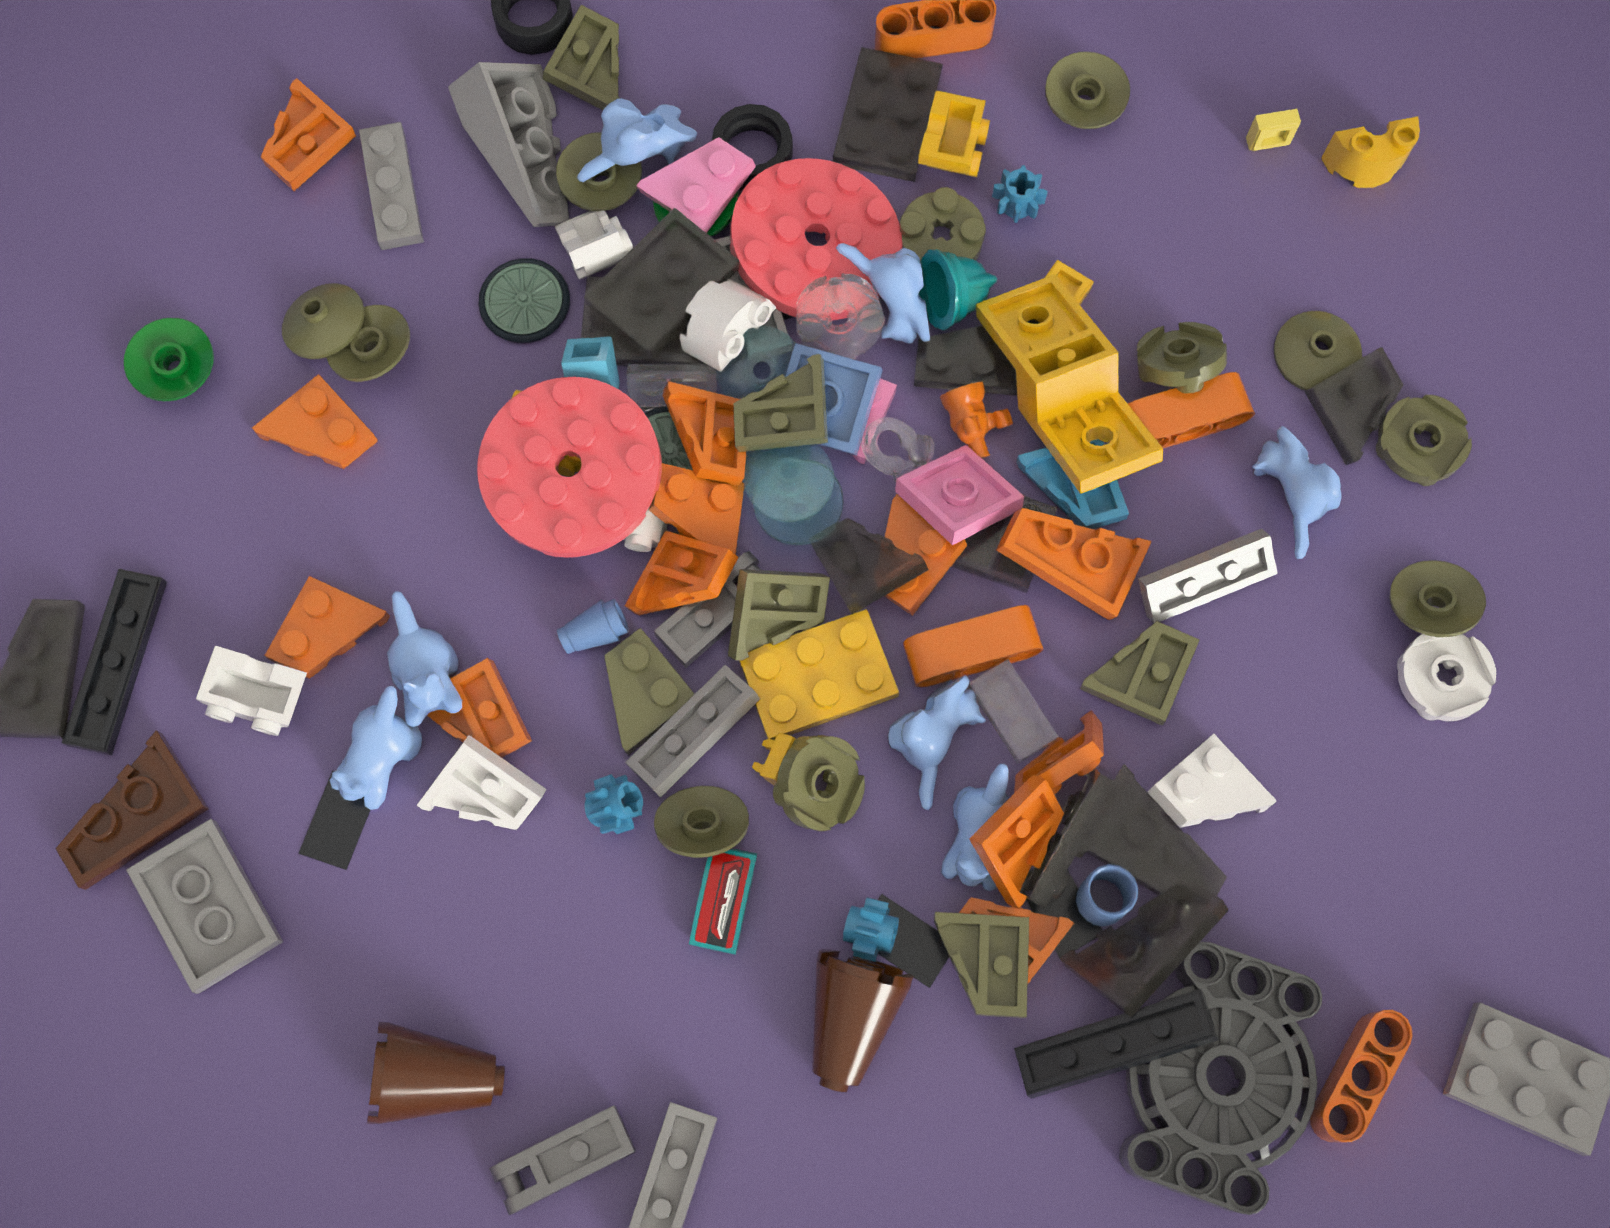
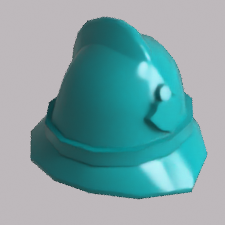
(952, 287)

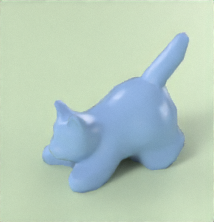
(634, 137)
(897, 282)
(1307, 487)
(421, 666)
(927, 733)
(376, 746)
(971, 811)

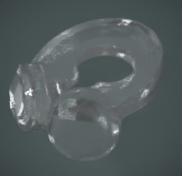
(919, 447)

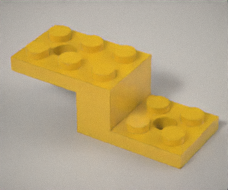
(1068, 383)

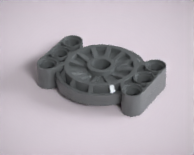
(1248, 1118)

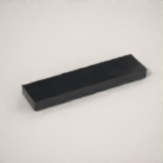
(114, 662)
(1116, 1044)

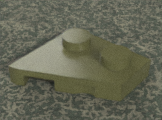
(1145, 673)

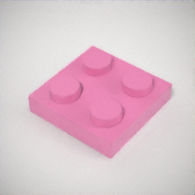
(959, 494)

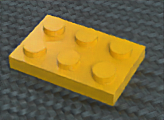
(819, 675)

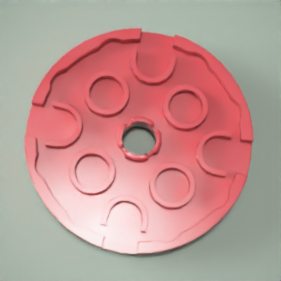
(808, 197)
(580, 511)

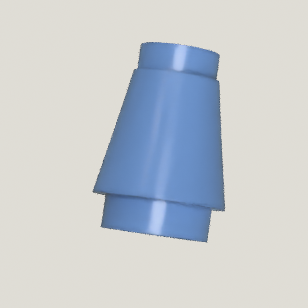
(594, 627)

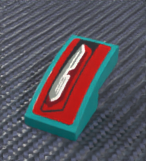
(723, 900)

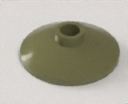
(1091, 76)
(591, 194)
(323, 321)
(375, 348)
(1299, 356)
(1440, 585)
(701, 821)

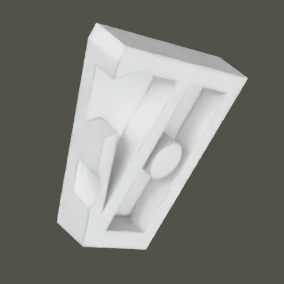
(1209, 786)
(483, 787)

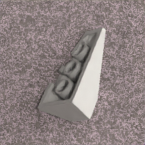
(509, 120)

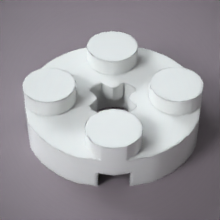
(1435, 698)

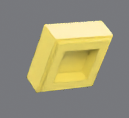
(1273, 129)

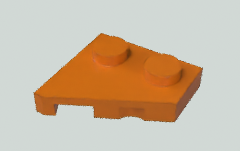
(317, 425)
(915, 535)

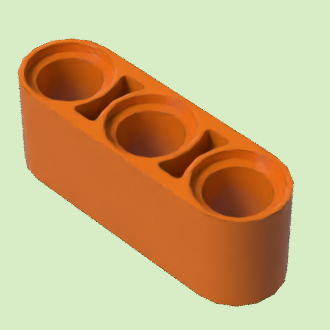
(953, 18)
(1183, 417)
(972, 646)
(1381, 1064)

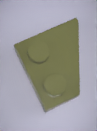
(587, 59)
(784, 412)
(774, 607)
(643, 689)
(989, 960)

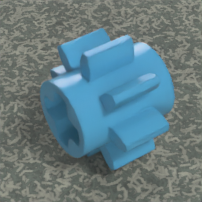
(1021, 182)
(613, 804)
(870, 929)

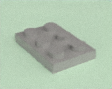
(204, 906)
(1530, 1079)

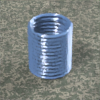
(1125, 883)

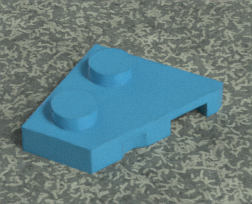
(1090, 509)

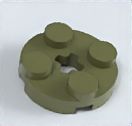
(946, 210)
(1182, 356)
(1409, 459)
(797, 779)

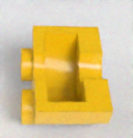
(953, 133)
(1369, 157)

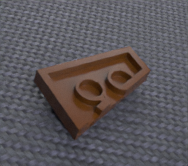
(137, 813)

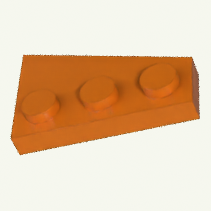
(1077, 560)

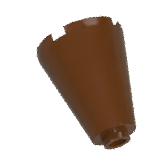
(852, 1015)
(429, 1076)

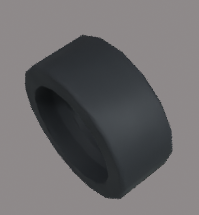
(531, 39)
(757, 118)

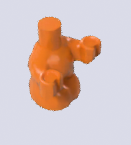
(969, 416)

